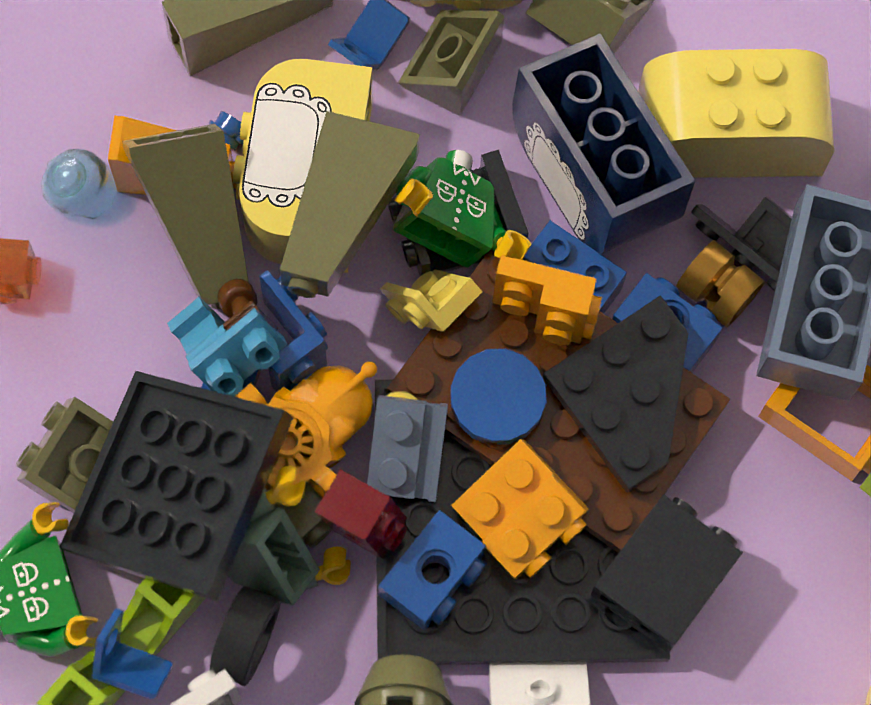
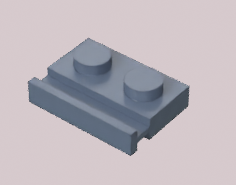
(407, 447)

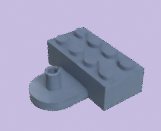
(822, 297)

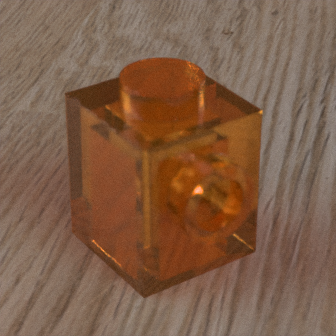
(17, 270)

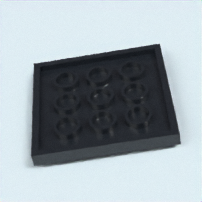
(177, 484)

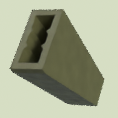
(216, 29)
(344, 195)
(195, 202)

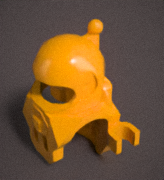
(326, 415)

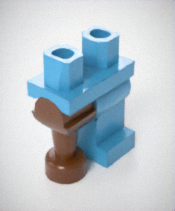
(232, 350)

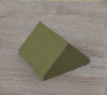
(454, 57)

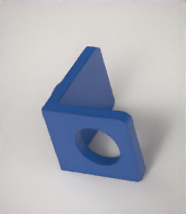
(372, 34)
(125, 665)

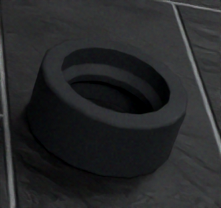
(245, 634)

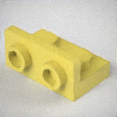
(432, 299)

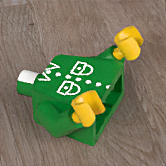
(454, 212)
(38, 592)

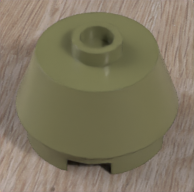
(403, 682)

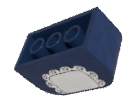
(598, 146)

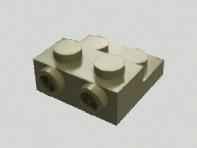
(66, 453)

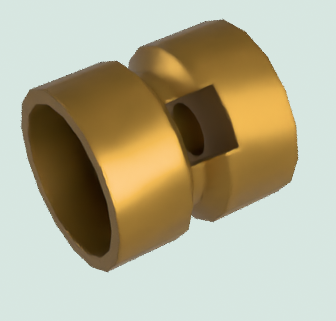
(720, 283)

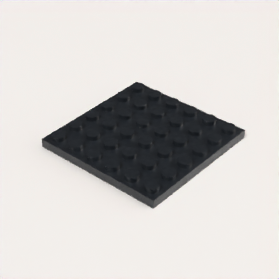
(503, 615)

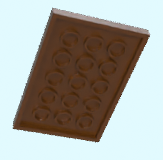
(557, 437)

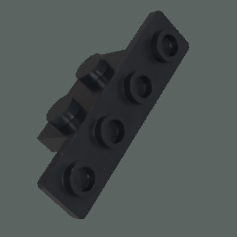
(757, 242)

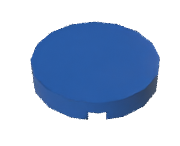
(498, 396)

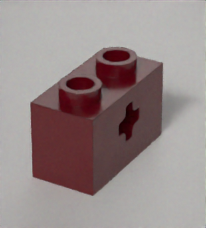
(362, 515)

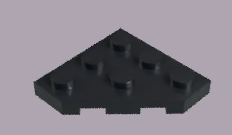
(627, 391)

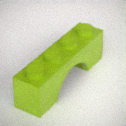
(147, 625)

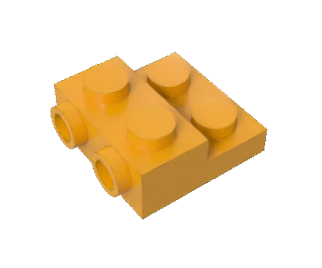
(558, 297)
(521, 510)

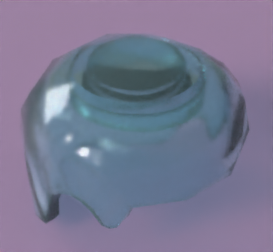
(78, 184)

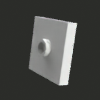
(539, 683)

